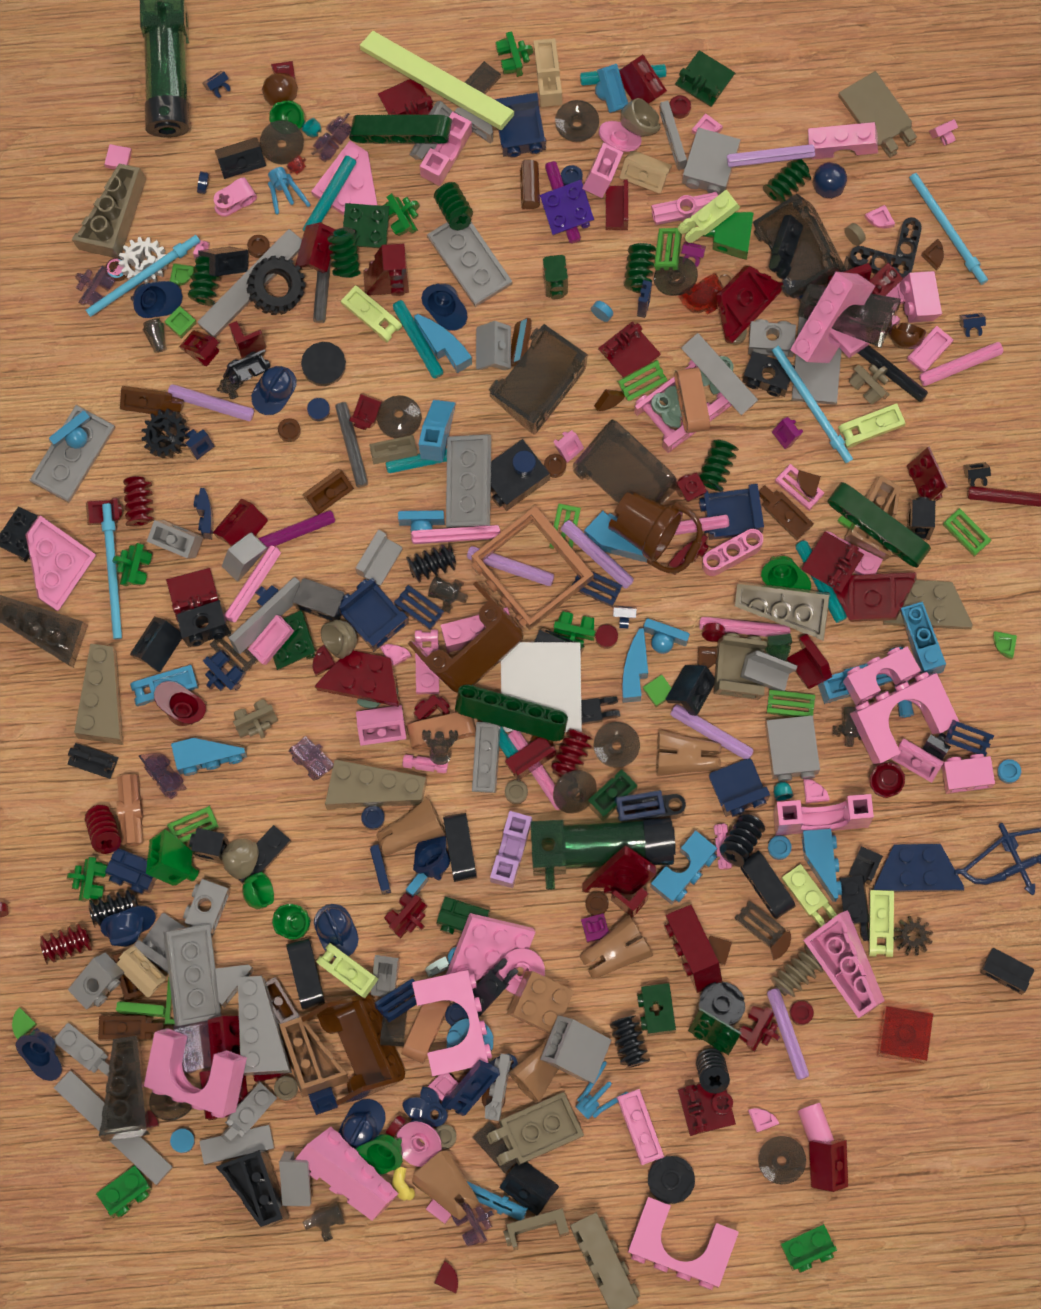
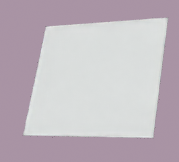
(545, 676)

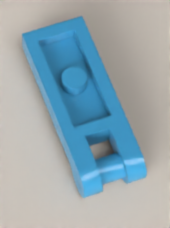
(182, 676)

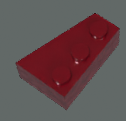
(387, 272)
(693, 947)

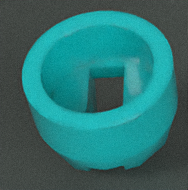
(311, 128)
(782, 791)

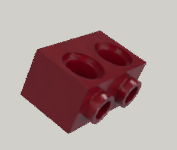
(224, 1035)

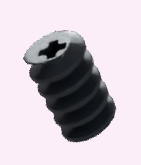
(432, 562)
(742, 839)
(103, 910)
(629, 1042)
(712, 1071)

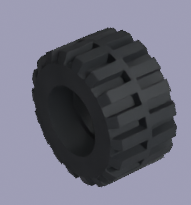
(288, 272)

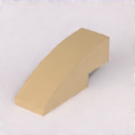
(548, 72)

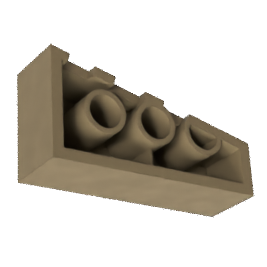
(111, 218)
(787, 606)
(99, 703)
(367, 786)
(603, 1262)

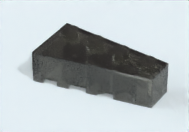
(865, 322)
(48, 630)
(125, 1099)

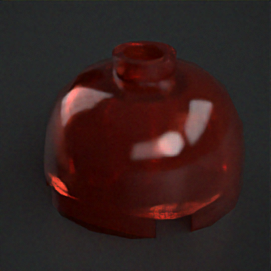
(702, 295)

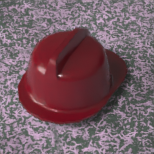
(179, 703)

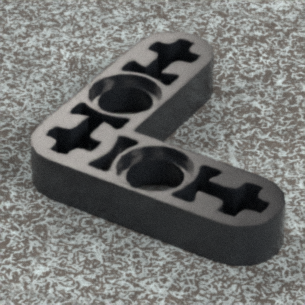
(899, 258)

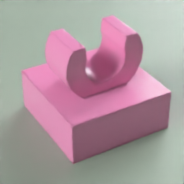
(944, 132)
(569, 445)

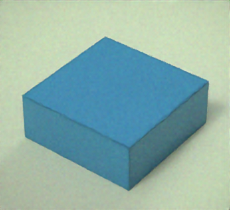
(417, 884)

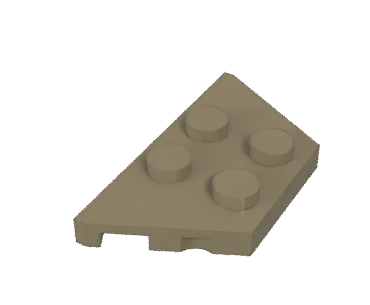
(941, 605)

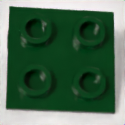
(704, 78)
(368, 222)
(297, 645)
(714, 1031)

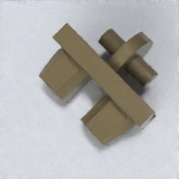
(861, 376)
(256, 721)

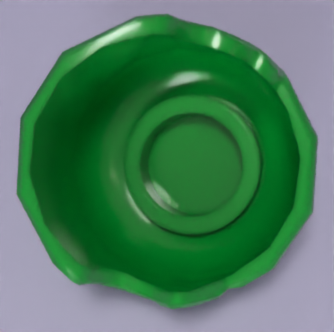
(288, 111)
(258, 891)
(291, 921)

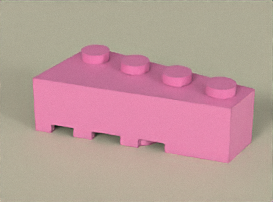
(846, 964)
(347, 1173)

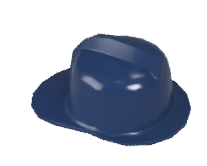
(156, 299)
(445, 306)
(273, 390)
(431, 858)
(336, 926)
(125, 927)
(39, 1053)
(362, 1122)

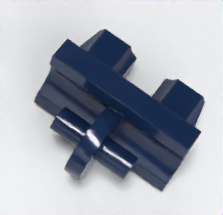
(216, 665)

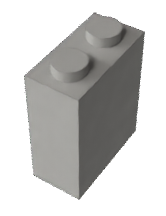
(708, 161)
(792, 748)
(575, 1049)

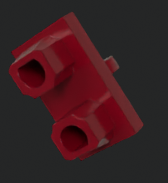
(885, 280)
(409, 917)
(763, 1019)

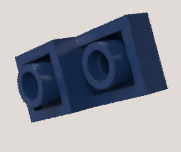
(204, 508)

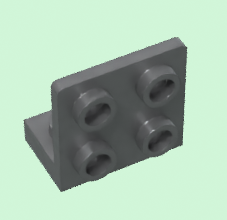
(153, 944)

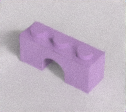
(511, 849)

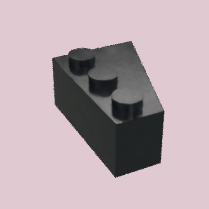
(256, 1186)

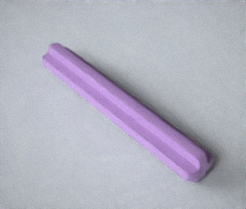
(771, 155)
(211, 402)
(597, 554)
(516, 568)
(712, 732)
(788, 1034)

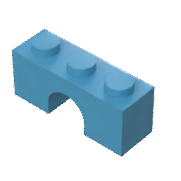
(671, 884)

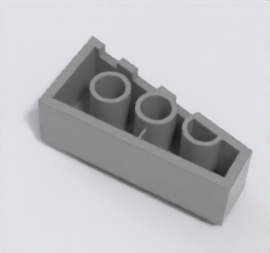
(259, 1029)

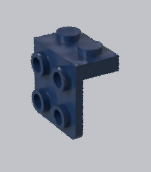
(739, 788)

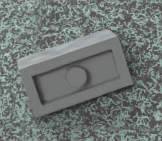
(493, 346)
(378, 558)
(767, 670)
(294, 1181)

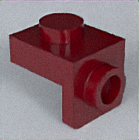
(366, 411)
(690, 487)
(95, 511)
(426, 708)

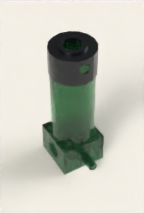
(165, 40)
(596, 844)

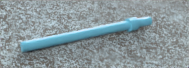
(178, 251)
(971, 262)
(836, 441)
(108, 528)

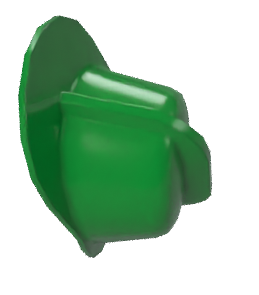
(785, 573)
(382, 1153)

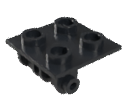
(14, 533)

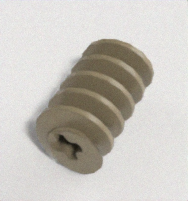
(798, 973)

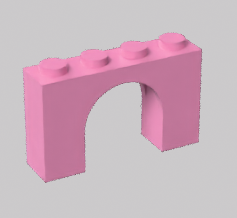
(814, 340)
(873, 718)
(851, 814)
(456, 988)
(167, 1077)
(648, 1246)

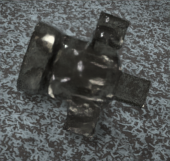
(447, 592)
(847, 727)
(440, 748)
(324, 1218)

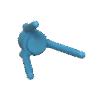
(280, 181)
(589, 1105)

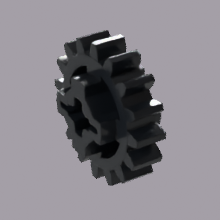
(173, 425)

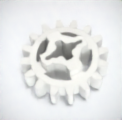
(137, 253)

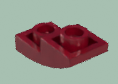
(679, 558)

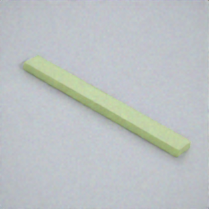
(437, 80)

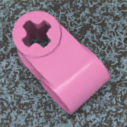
(235, 196)

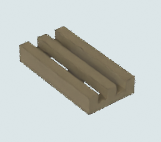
(393, 449)

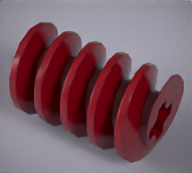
(137, 501)
(571, 752)
(102, 829)
(65, 943)

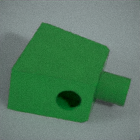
(733, 235)
(170, 859)

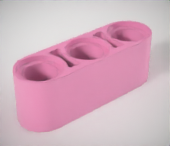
(738, 543)

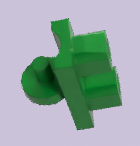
(513, 64)
(405, 223)
(129, 562)
(565, 627)
(87, 889)

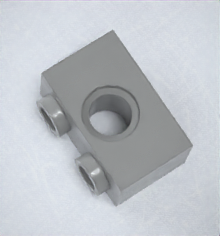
(761, 344)
(175, 539)
(209, 892)
(100, 970)

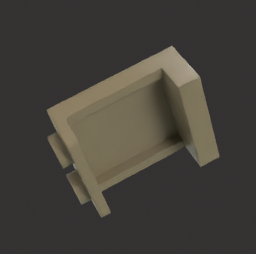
(729, 665)
(534, 1223)

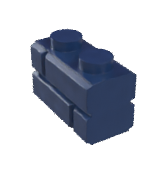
(129, 870)

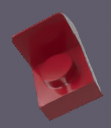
(200, 347)

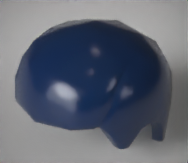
(829, 180)

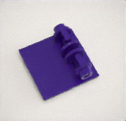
(567, 207)

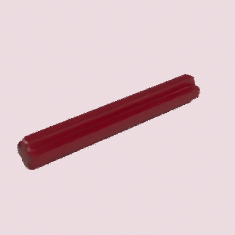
(1004, 496)

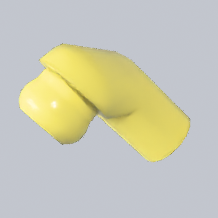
(400, 1186)

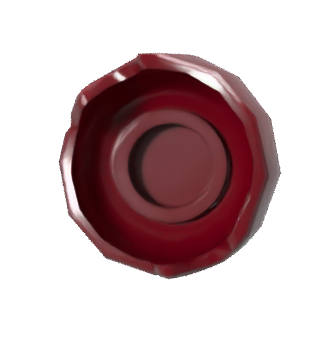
(887, 779)

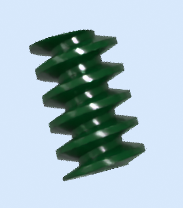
(787, 180)
(453, 206)
(344, 253)
(638, 266)
(202, 283)
(716, 464)

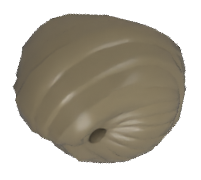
(640, 118)
(339, 638)
(240, 858)

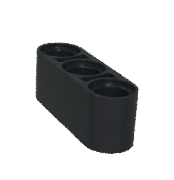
(667, 799)
(459, 847)
(767, 885)
(305, 974)

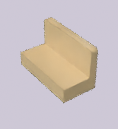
(645, 171)
(141, 971)

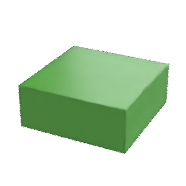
(180, 322)
(657, 690)

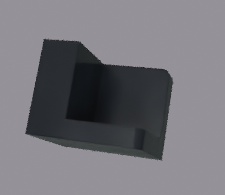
(865, 864)

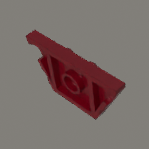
(745, 300)
(875, 596)
(363, 678)
(623, 872)

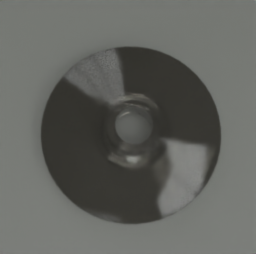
(574, 112)
(284, 131)
(686, 273)
(402, 426)
(616, 733)
(569, 786)
(164, 1109)
(791, 1151)

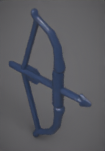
(1010, 845)

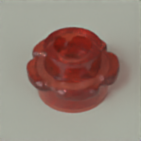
(296, 165)

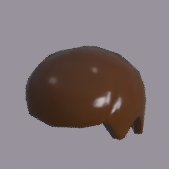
(279, 88)
(907, 336)

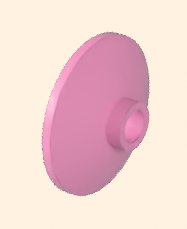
(619, 137)
(523, 958)
(412, 1149)

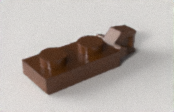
(148, 400)
(785, 512)
(126, 1026)

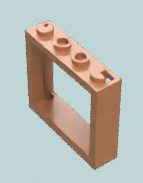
(556, 540)

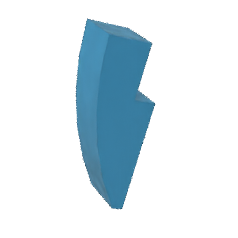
(443, 343)
(635, 669)
(834, 688)

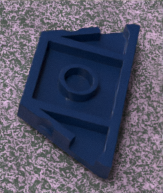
(918, 870)

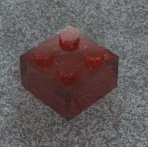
(905, 1034)

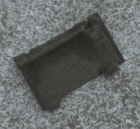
(815, 252)
(540, 379)
(622, 463)

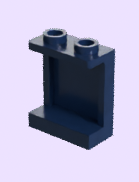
(525, 129)
(741, 507)
(372, 614)

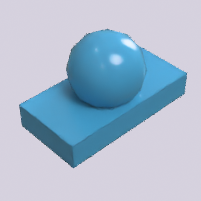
(611, 88)
(72, 432)
(421, 519)
(665, 636)

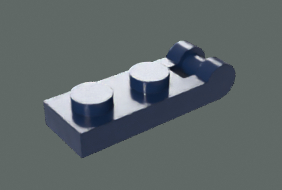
(471, 1088)

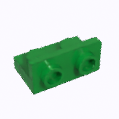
(124, 1191)
(808, 1248)

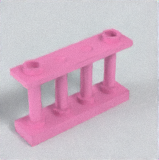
(671, 437)

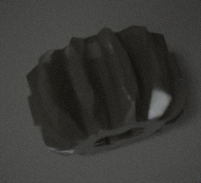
(918, 943)

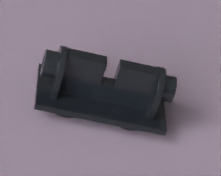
(239, 370)
(92, 760)

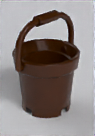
(652, 526)

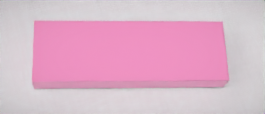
(640, 1127)

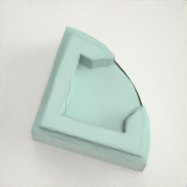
(437, 967)

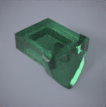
(779, 646)

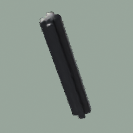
(894, 373)

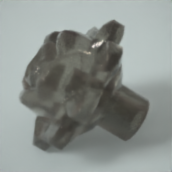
(228, 388)

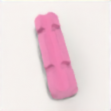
(423, 763)
(721, 831)

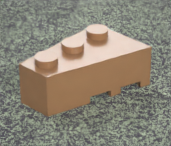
(886, 496)
(309, 1059)

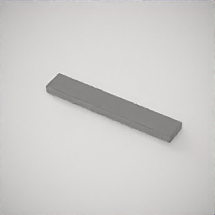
(237, 297)
(134, 1148)

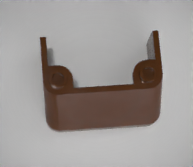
(482, 653)
(360, 1033)

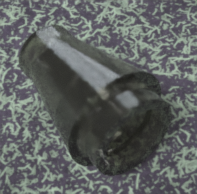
(155, 334)

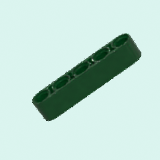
(400, 129)
(879, 524)
(511, 712)

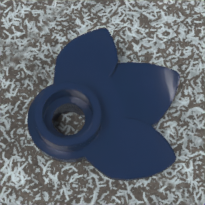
(421, 1108)

